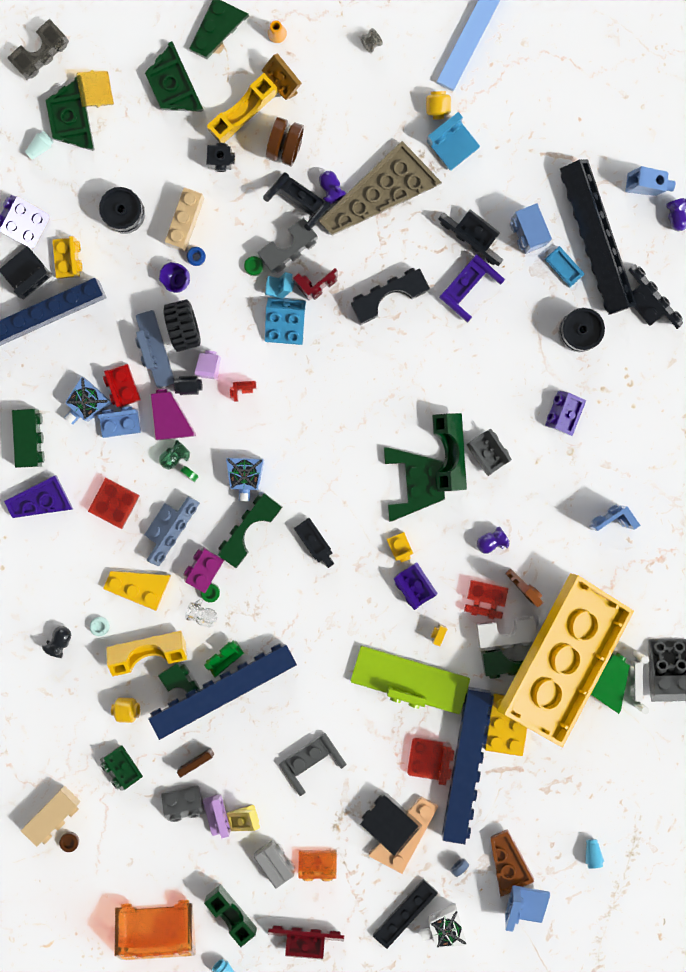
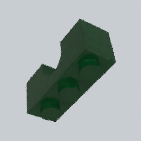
(178, 677)
(239, 924)

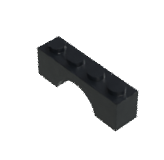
(411, 285)

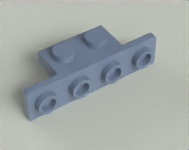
(153, 349)
(168, 527)

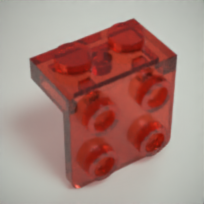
(430, 760)

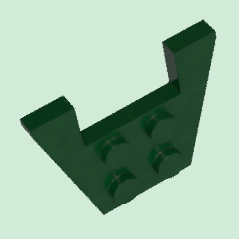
(420, 482)

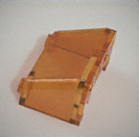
(154, 932)

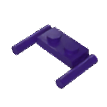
(465, 282)

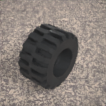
(181, 325)

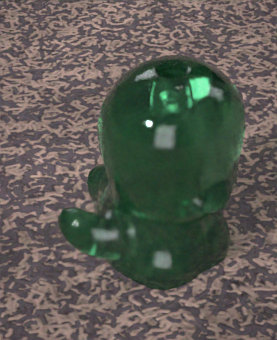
(173, 455)

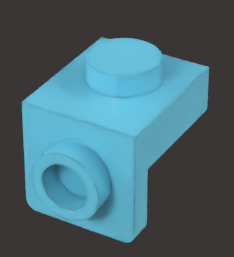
(280, 286)

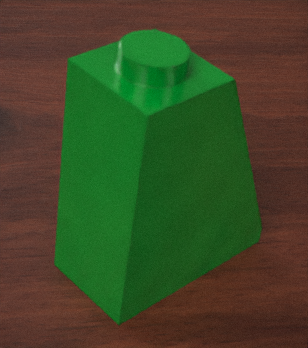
(612, 682)

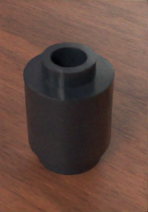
(188, 385)

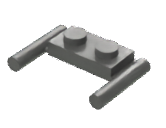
(307, 758)

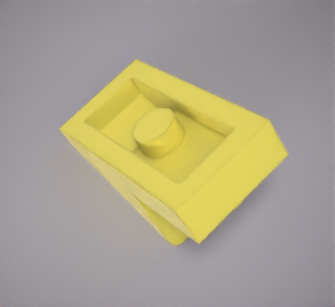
(243, 819)

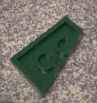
(216, 26)

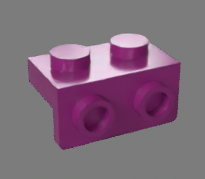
(203, 569)

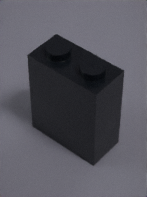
(390, 824)

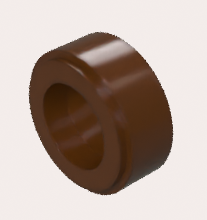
(69, 842)

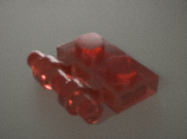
(489, 594)

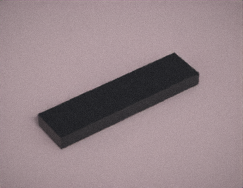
(405, 913)

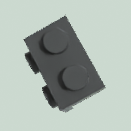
(489, 451)
(182, 804)

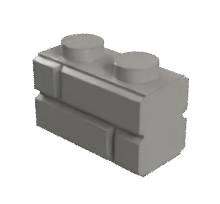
(275, 864)

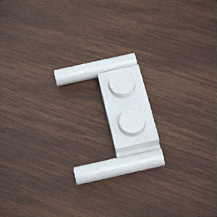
(636, 687)

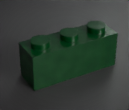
(27, 438)

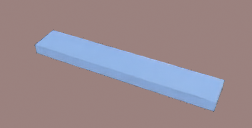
(467, 43)

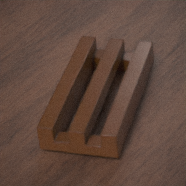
(195, 762)

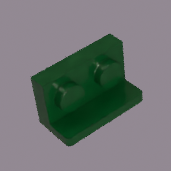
(120, 768)

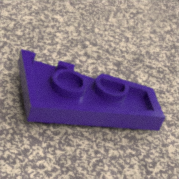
(39, 499)

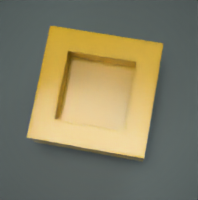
(438, 634)

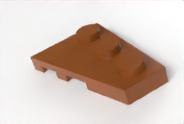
(528, 591)
(509, 863)

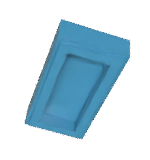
(564, 266)

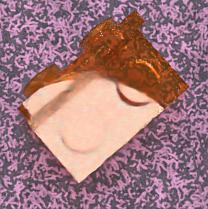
(317, 865)

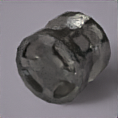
(371, 40)

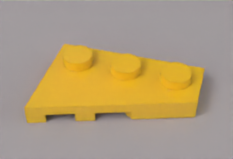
(138, 587)

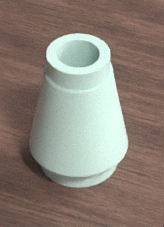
(39, 145)

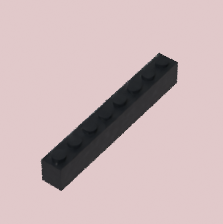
(597, 236)

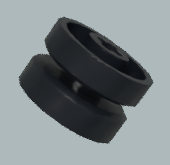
(111, 208)
(590, 322)

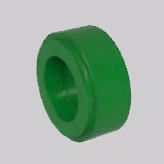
(253, 266)
(189, 473)
(211, 594)

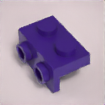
(415, 586)

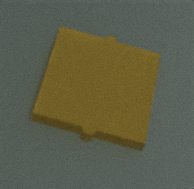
(94, 88)

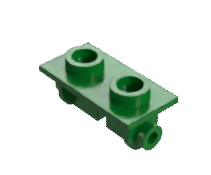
(227, 656)

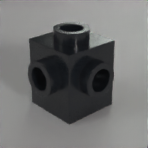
(214, 153)

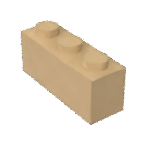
(184, 219)
(51, 817)

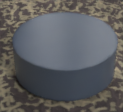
(459, 867)

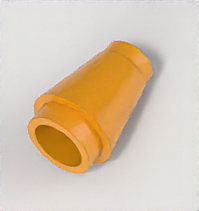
(277, 35)

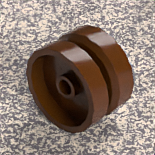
(284, 141)

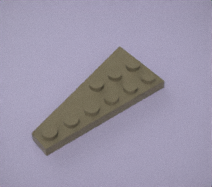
(388, 184)

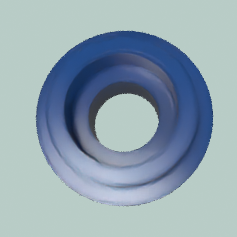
(191, 252)

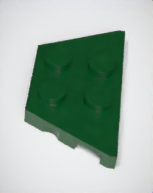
(172, 83)
(68, 118)

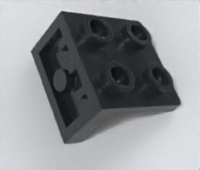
(25, 273)

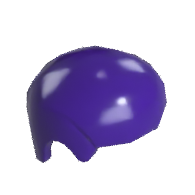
(174, 277)

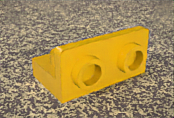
(66, 257)

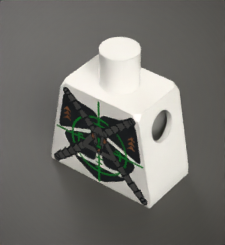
(445, 928)

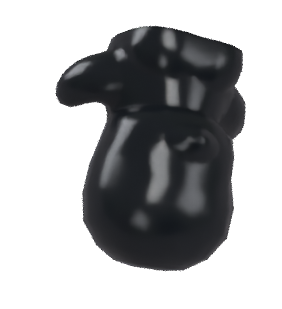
(60, 640)

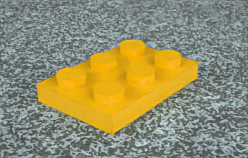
(504, 733)

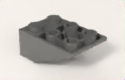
(667, 670)

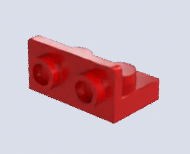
(122, 386)

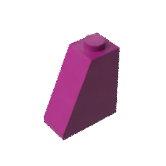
(169, 417)

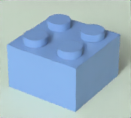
(530, 228)

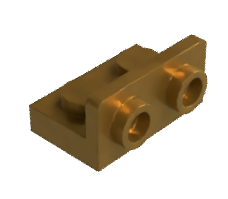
(282, 77)

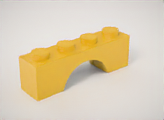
(255, 98)
(123, 657)

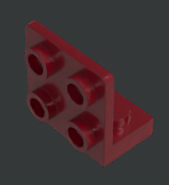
(304, 284)

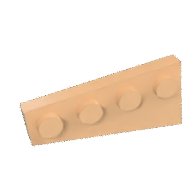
(423, 811)

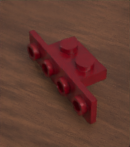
(305, 944)

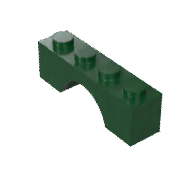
(449, 430)
(235, 549)
(497, 663)

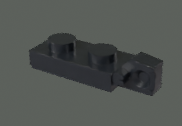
(314, 542)

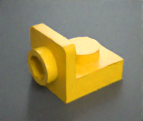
(400, 547)

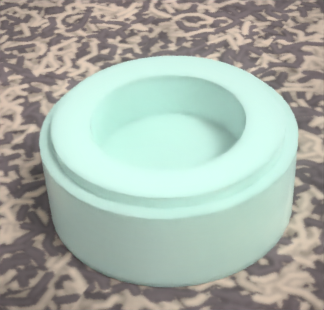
(99, 626)

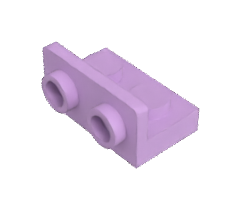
(217, 816)

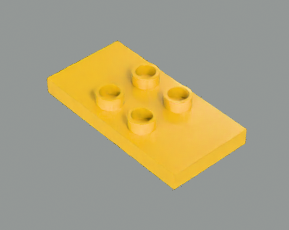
(566, 660)

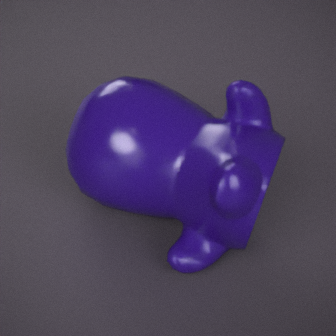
(331, 185)
(677, 214)
(490, 541)

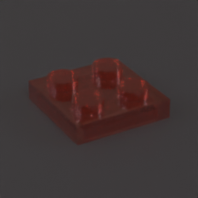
(114, 503)

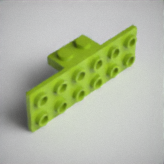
(410, 680)

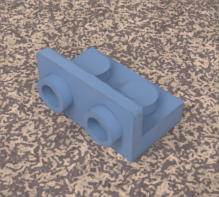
(119, 423)

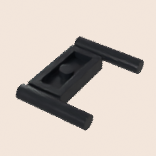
(300, 197)

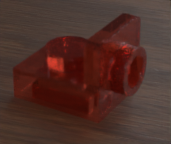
(246, 387)

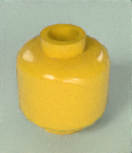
(438, 104)
(125, 710)

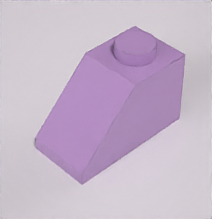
(208, 365)

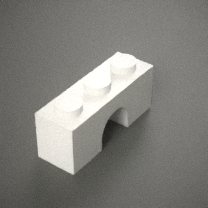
(523, 632)

